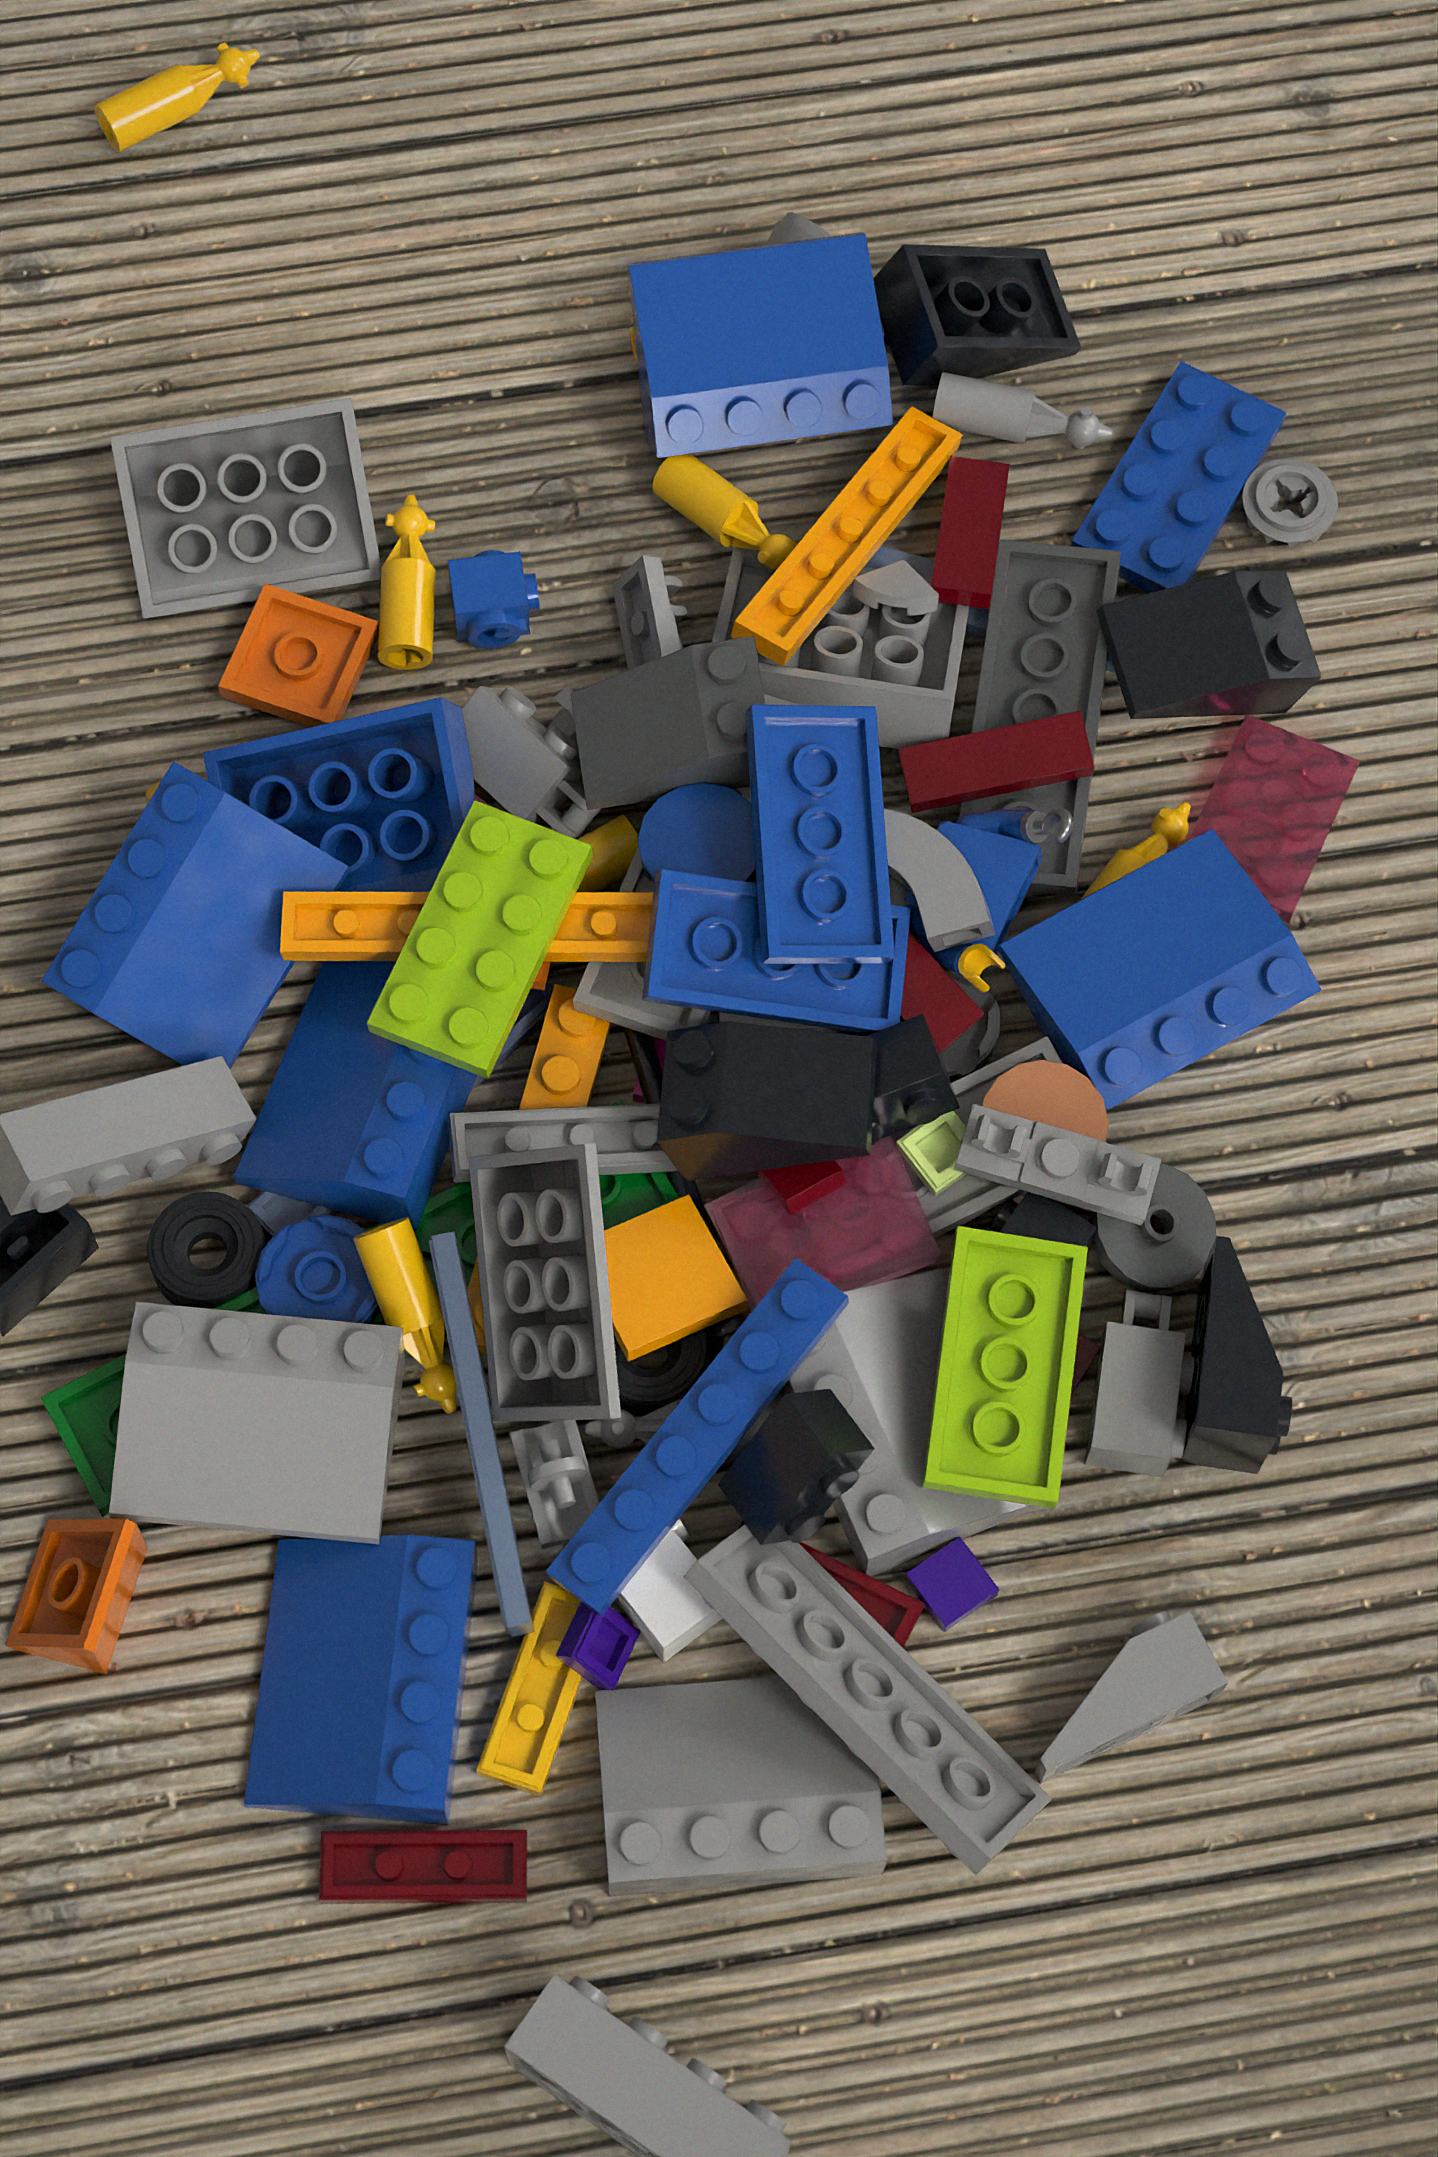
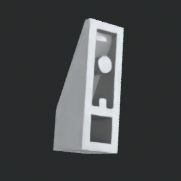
(1148, 1684)

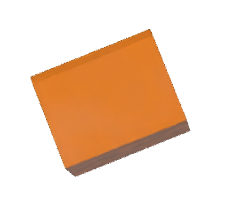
(79, 1591)

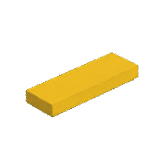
(534, 1701)

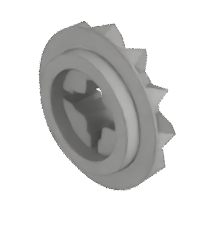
(1294, 481)

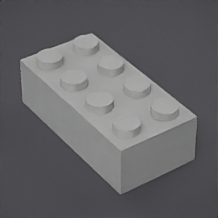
(630, 2084)

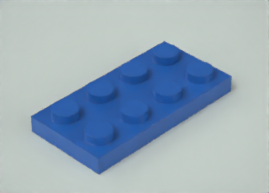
(1180, 478)
(819, 834)
(710, 959)

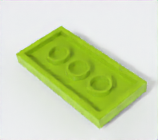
(480, 939)
(1005, 1367)

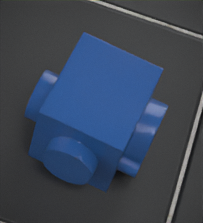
(492, 598)

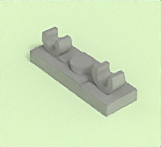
(645, 611)
(1057, 1164)

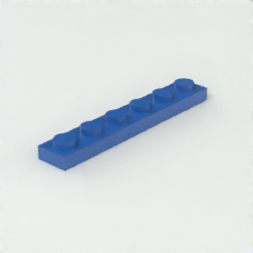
(697, 1437)

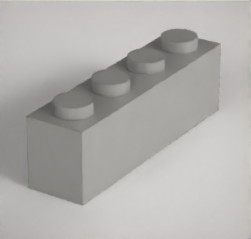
(121, 1135)

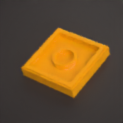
(667, 1278)

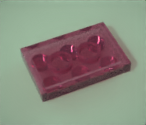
(1277, 807)
(849, 1237)

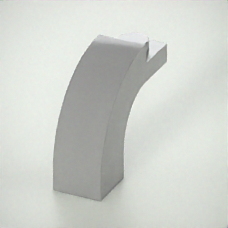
(939, 879)

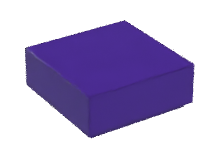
(952, 1584)
(598, 1646)

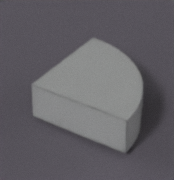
(897, 587)

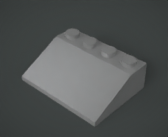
(245, 506)
(862, 657)
(545, 1284)
(883, 1372)
(257, 1422)
(730, 1790)

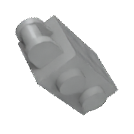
(525, 763)
(1139, 1390)

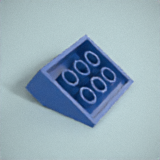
(759, 345)
(365, 789)
(191, 922)
(1158, 968)
(351, 1112)
(364, 1678)

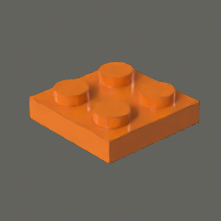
(298, 658)

